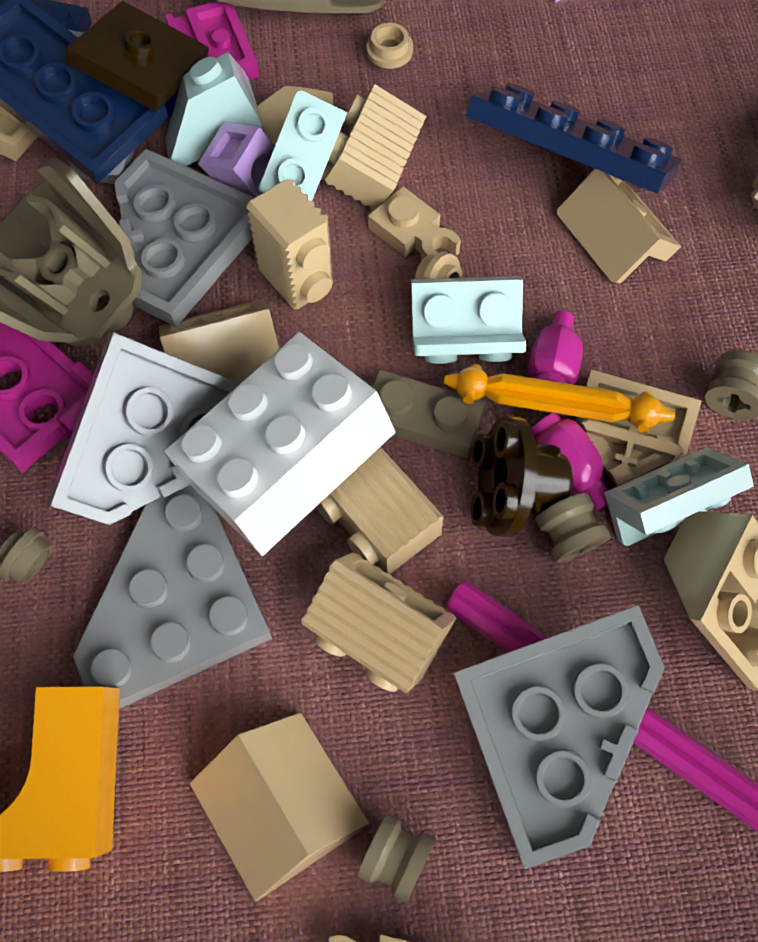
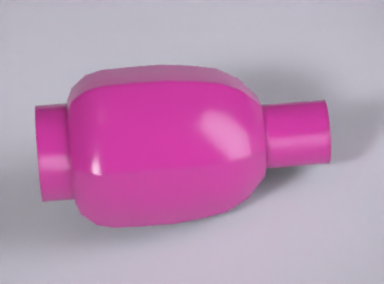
(556, 351)
(580, 451)

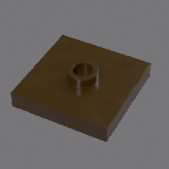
(136, 55)

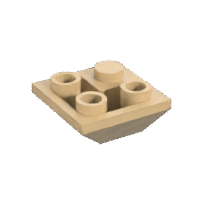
(717, 581)

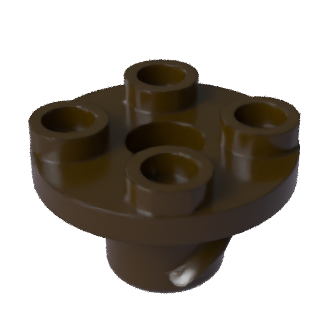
(516, 477)

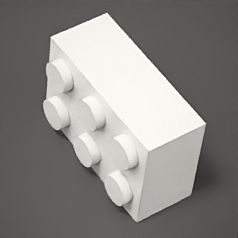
(282, 441)

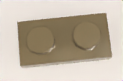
(429, 413)

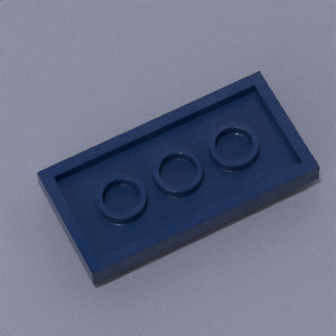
(61, 104)
(562, 132)

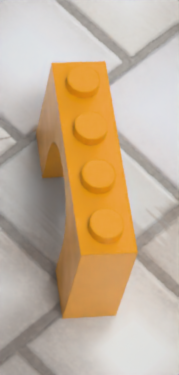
(70, 784)

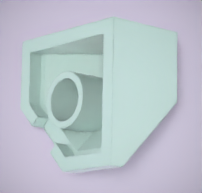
(208, 96)

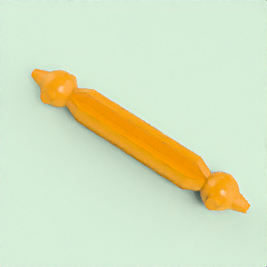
(559, 398)

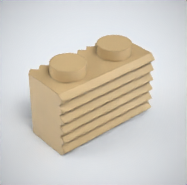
(375, 147)
(291, 243)
(383, 513)
(377, 623)

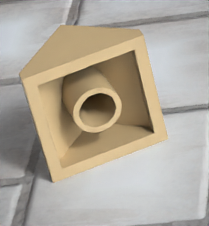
(277, 803)

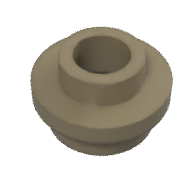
(23, 555)

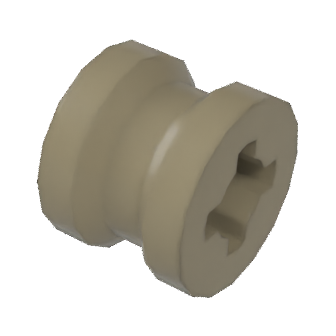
(736, 386)
(572, 527)
(396, 857)

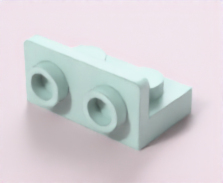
(304, 144)
(467, 318)
(675, 492)

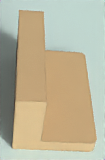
(615, 225)
(224, 341)

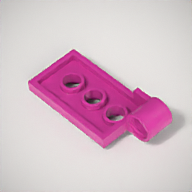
(45, 380)

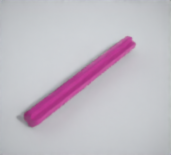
(654, 735)

